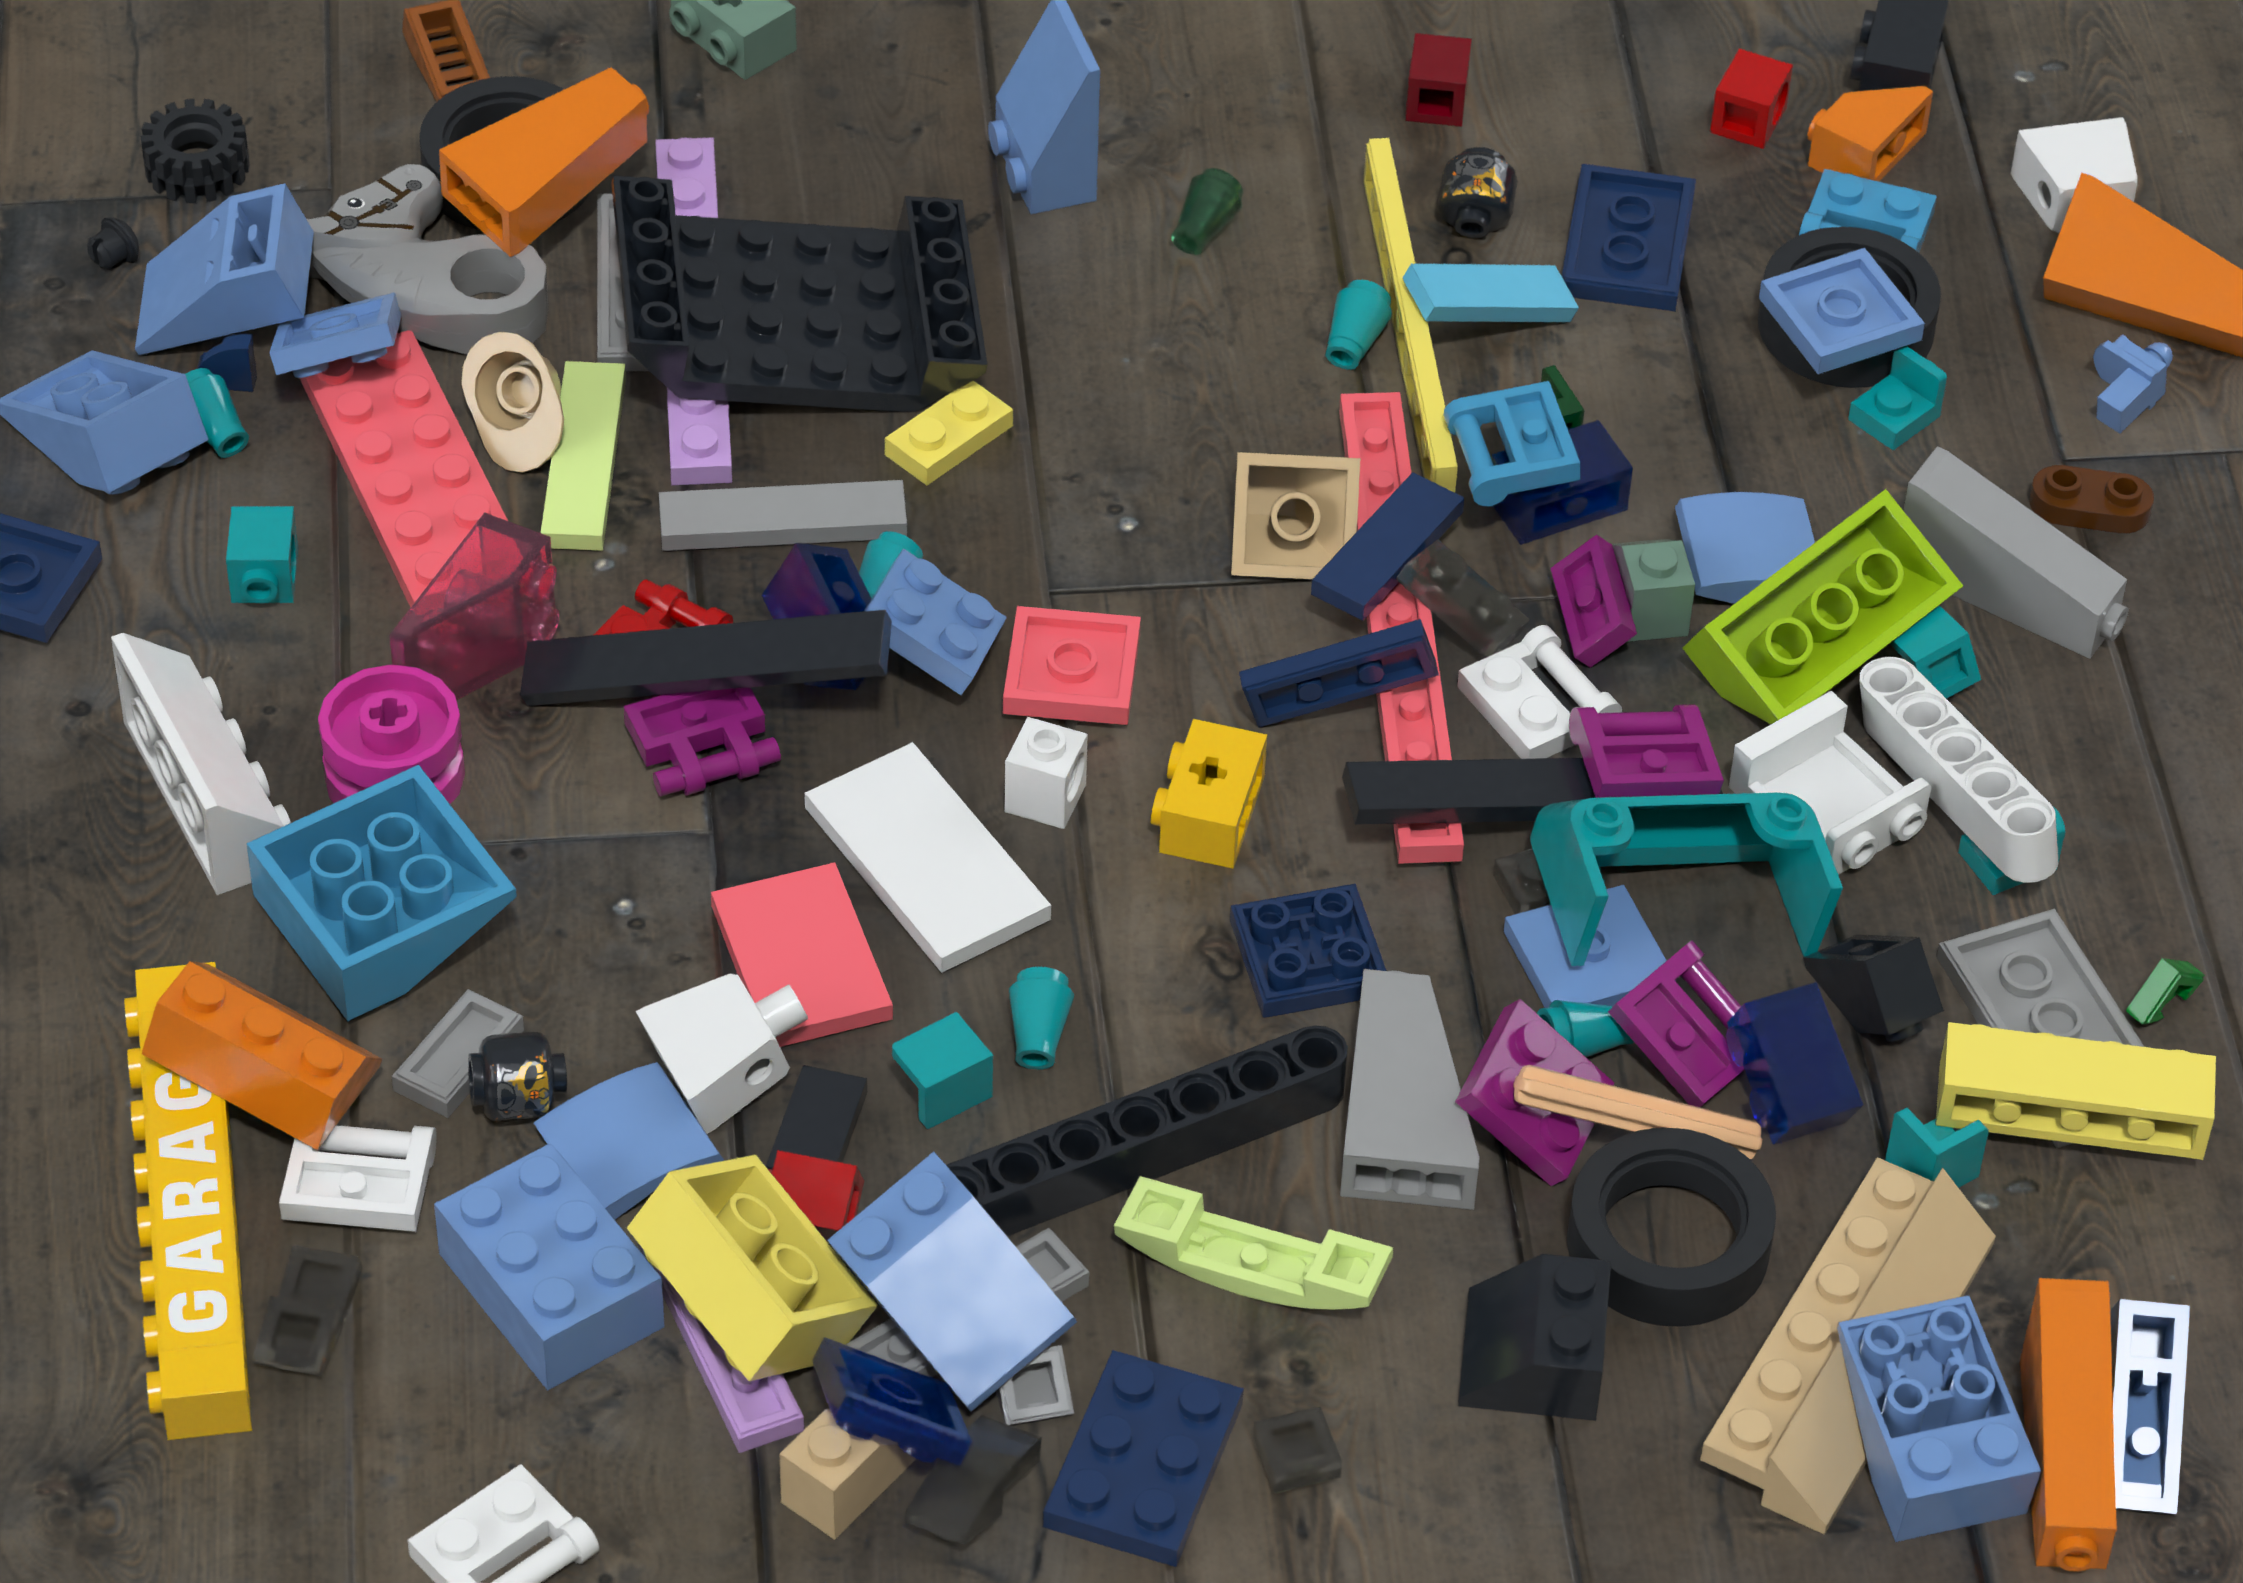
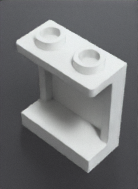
(1850, 793)

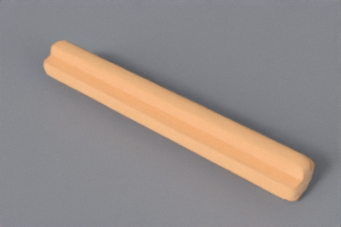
(1628, 1108)

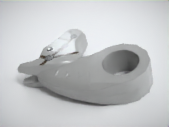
(375, 248)

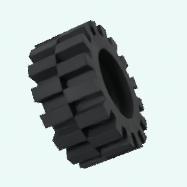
(200, 172)

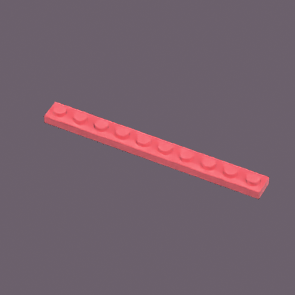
(1411, 714)

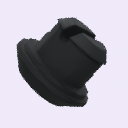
(113, 243)

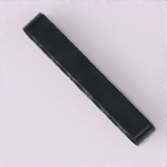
(1157, 1129)

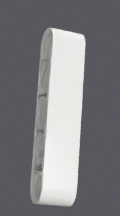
(1963, 768)

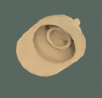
(513, 400)

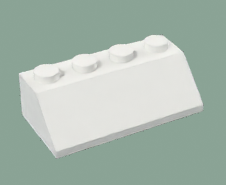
(195, 758)

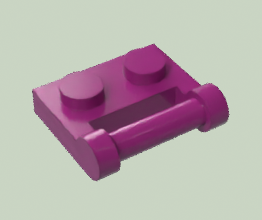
(1646, 752)
(1676, 1031)

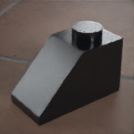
(1878, 983)

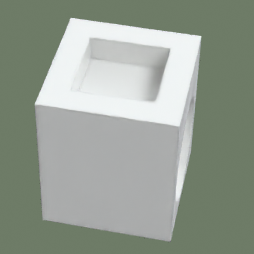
(1045, 772)

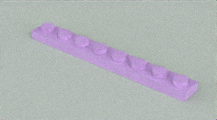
(696, 426)

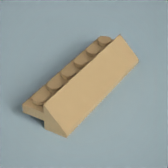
(1794, 1410)

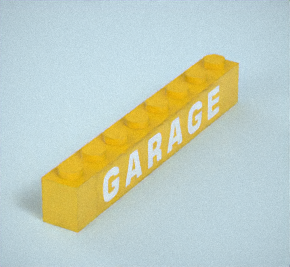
(192, 1239)

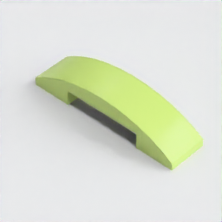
(1250, 1259)

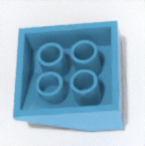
(377, 888)

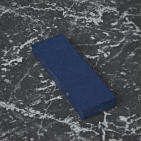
(1376, 554)
(1339, 673)

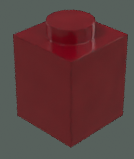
(1438, 79)

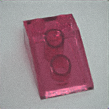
(481, 608)

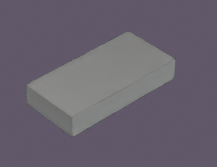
(439, 1066)

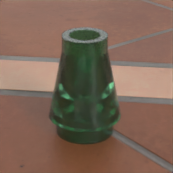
(1208, 206)

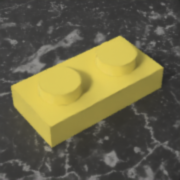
(948, 432)

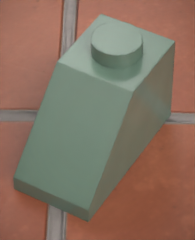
(1657, 587)

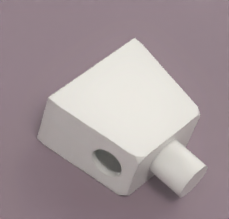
(2053, 157)
(722, 1044)

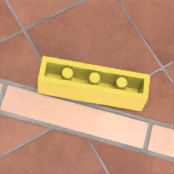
(2077, 1090)

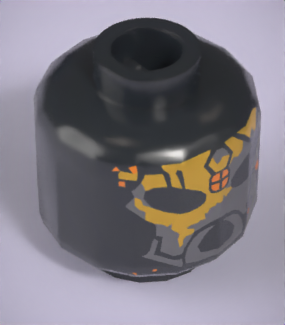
(1477, 192)
(516, 1076)

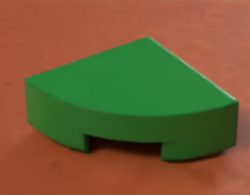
(2165, 982)

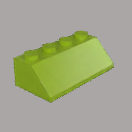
(1823, 613)

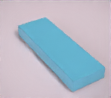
(1490, 293)

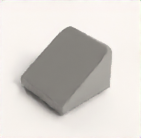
(1037, 1390)

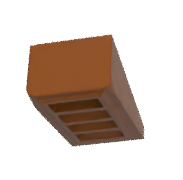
(438, 20)

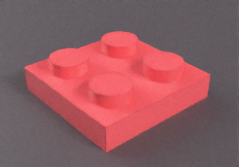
(1072, 665)

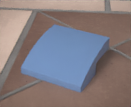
(1740, 539)
(627, 1136)

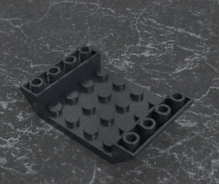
(799, 306)

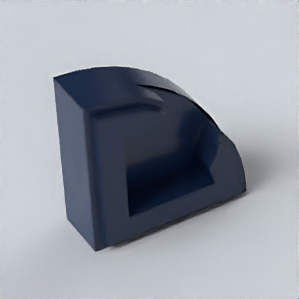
(233, 361)

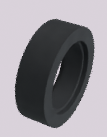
(472, 109)
(1901, 264)
(1688, 1162)

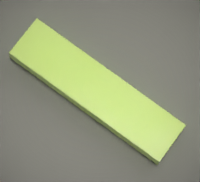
(585, 456)

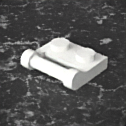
(1521, 704)
(357, 1187)
(497, 1529)

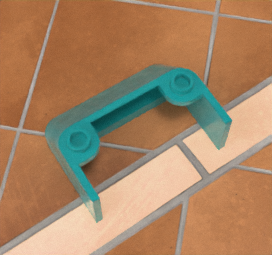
(1592, 833)

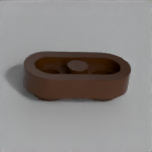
(2091, 499)

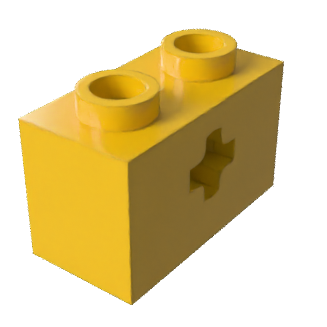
(1210, 793)

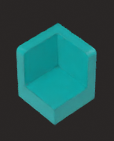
(1940, 652)
(947, 1067)
(1930, 1147)

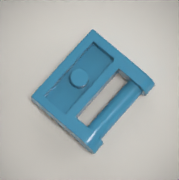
(1870, 205)
(1531, 434)

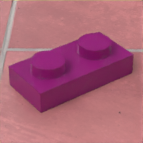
(1593, 601)

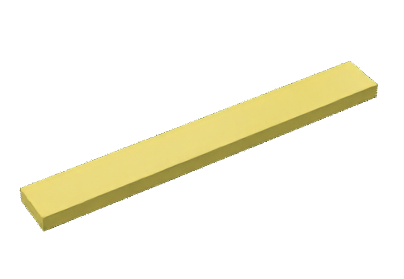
(1409, 325)

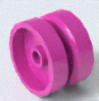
(387, 724)

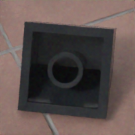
(1537, 1338)

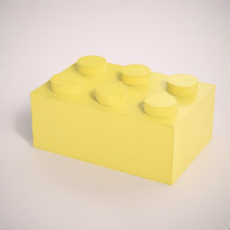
(750, 1265)

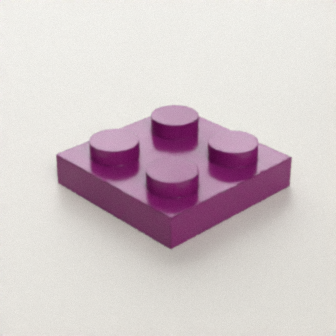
(1538, 1137)

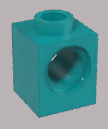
(262, 554)

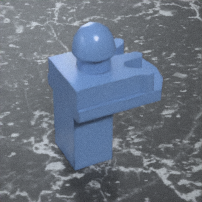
(2134, 378)

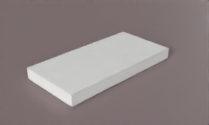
(927, 857)

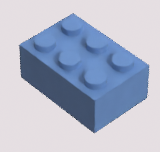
(549, 1266)

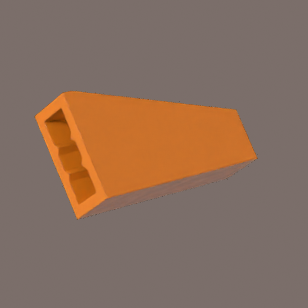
(544, 158)
(2143, 271)
(2071, 1423)

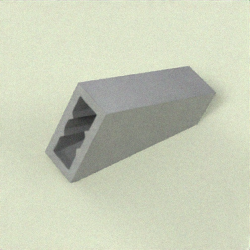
(2014, 558)
(1403, 1121)

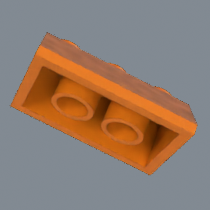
(257, 1053)

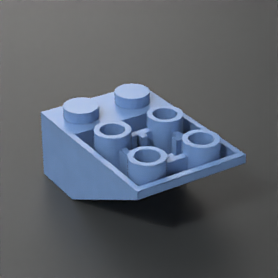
(228, 272)
(1936, 1419)

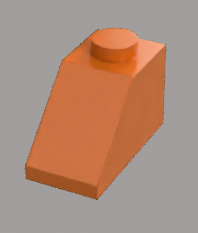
(1869, 130)

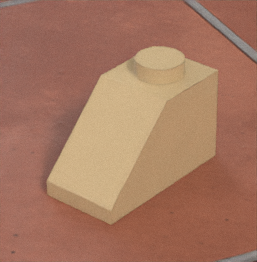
(836, 1475)

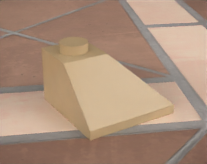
(1292, 513)

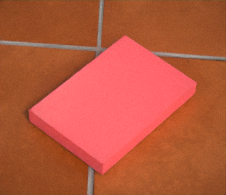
(806, 936)

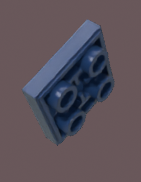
(1306, 949)

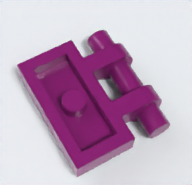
(690, 722)

